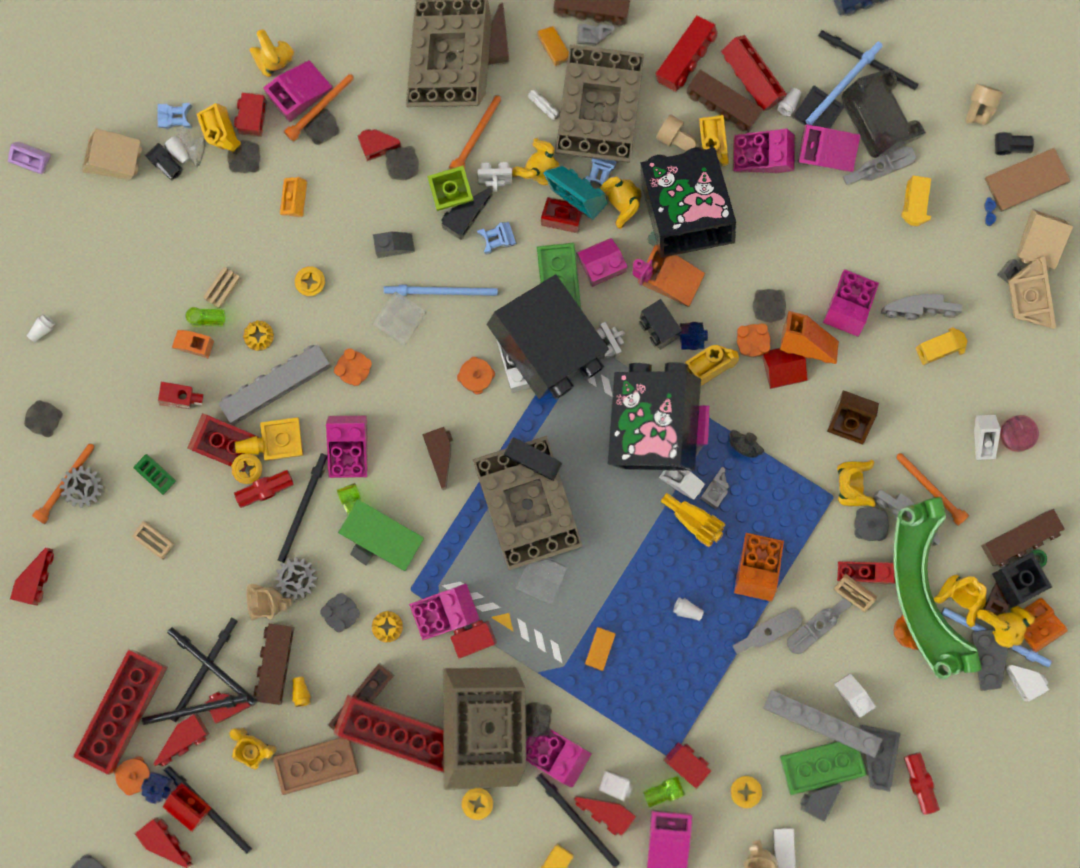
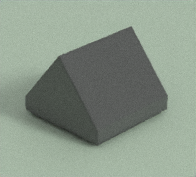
(1009, 270)
(361, 554)

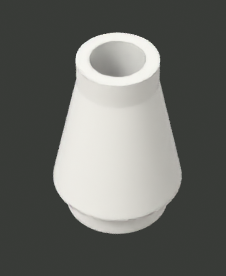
(789, 103)
(177, 149)
(40, 328)
(687, 609)

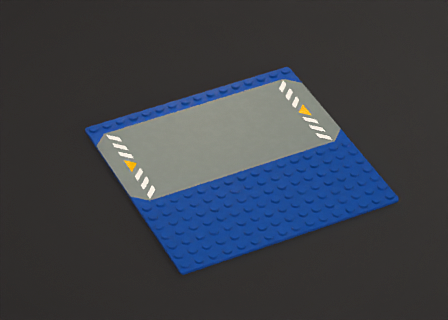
(629, 567)

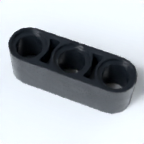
(533, 458)

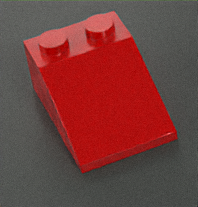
(217, 440)

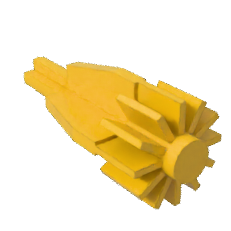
(697, 521)

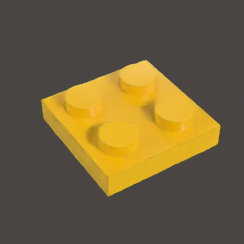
(281, 439)

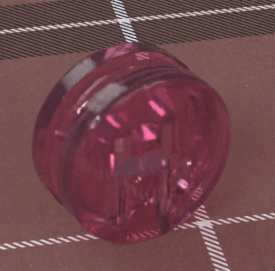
(1019, 433)

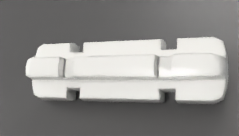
(543, 104)

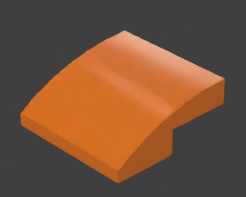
(1045, 626)

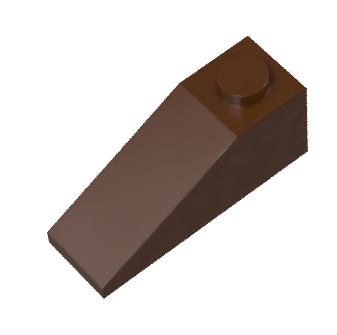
(498, 42)
(439, 450)

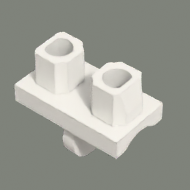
(495, 177)
(610, 339)

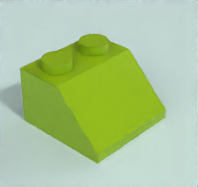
(450, 188)

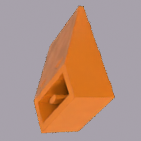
(673, 277)
(808, 339)
(759, 567)

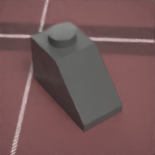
(393, 243)
(820, 801)

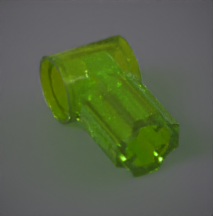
(208, 317)
(348, 496)
(667, 791)

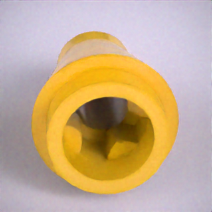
(250, 446)
(300, 693)

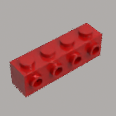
(686, 53)
(753, 72)

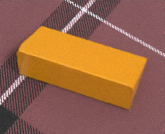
(553, 45)
(293, 197)
(600, 649)

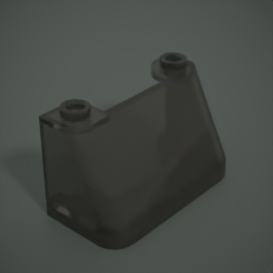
(878, 114)

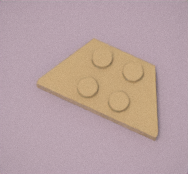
(1032, 294)

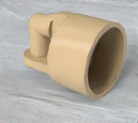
(985, 95)
(671, 133)

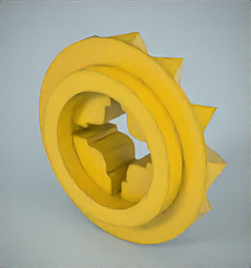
(303, 275)
(265, 340)
(254, 472)
(393, 633)
(753, 798)
(481, 812)

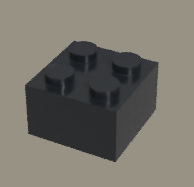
(659, 324)
(1022, 580)

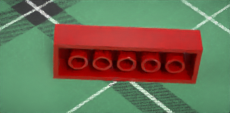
(120, 712)
(391, 732)

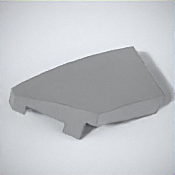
(592, 34)
(716, 490)

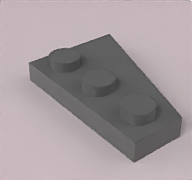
(992, 659)
(882, 766)

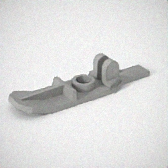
(890, 162)
(778, 626)
(810, 633)

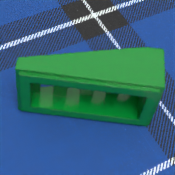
(142, 462)

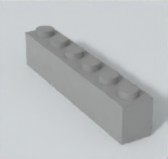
(274, 385)
(822, 723)

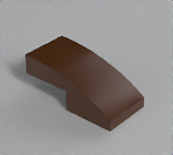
(996, 601)

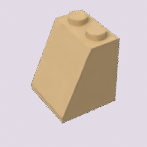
(111, 155)
(1045, 237)

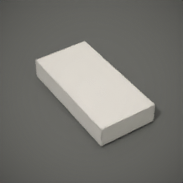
(784, 847)

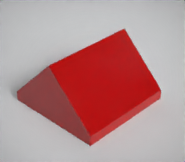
(560, 215)
(784, 368)

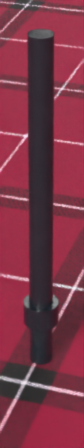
(835, 42)
(316, 472)
(224, 636)
(185, 643)
(229, 702)
(178, 779)
(552, 790)

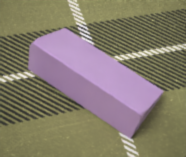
(28, 157)

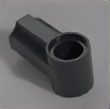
(1007, 144)
(161, 158)

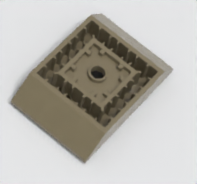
(444, 30)
(602, 79)
(523, 533)
(470, 702)

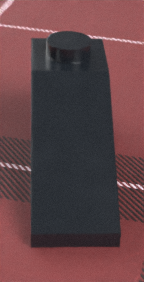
(463, 216)

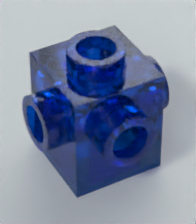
(693, 336)
(162, 784)

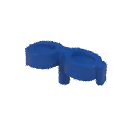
(989, 206)

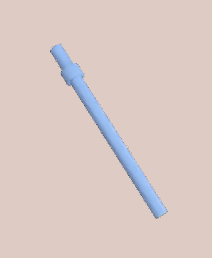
(867, 58)
(404, 290)
(1029, 653)

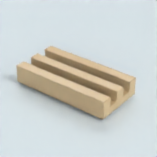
(216, 282)
(165, 549)
(856, 590)

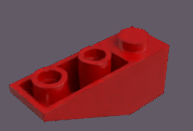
(867, 572)
(30, 582)
(184, 735)
(611, 813)
(159, 841)

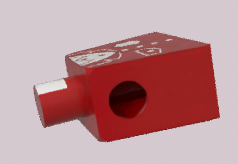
(170, 393)

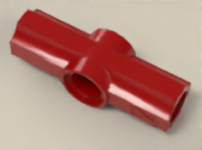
(263, 489)
(921, 783)

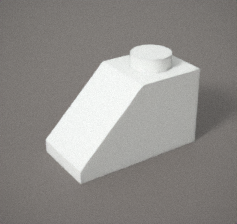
(986, 436)
(683, 481)
(1027, 682)
(854, 696)

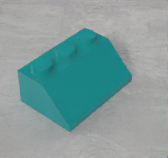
(576, 191)

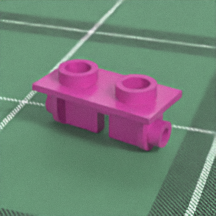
(642, 270)

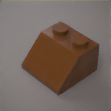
(853, 417)

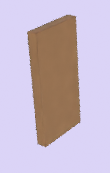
(1027, 179)
(315, 765)

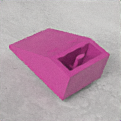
(297, 89)
(828, 148)
(764, 152)
(851, 303)
(347, 446)
(444, 612)
(557, 757)
(669, 839)

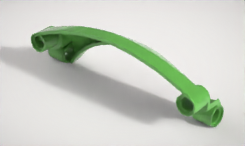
(928, 627)

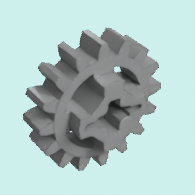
(73, 489)
(291, 567)

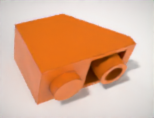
(193, 343)

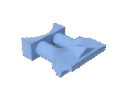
(166, 116)
(600, 164)
(505, 235)

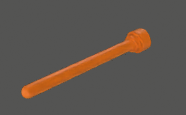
(293, 131)
(476, 134)
(43, 513)
(957, 514)

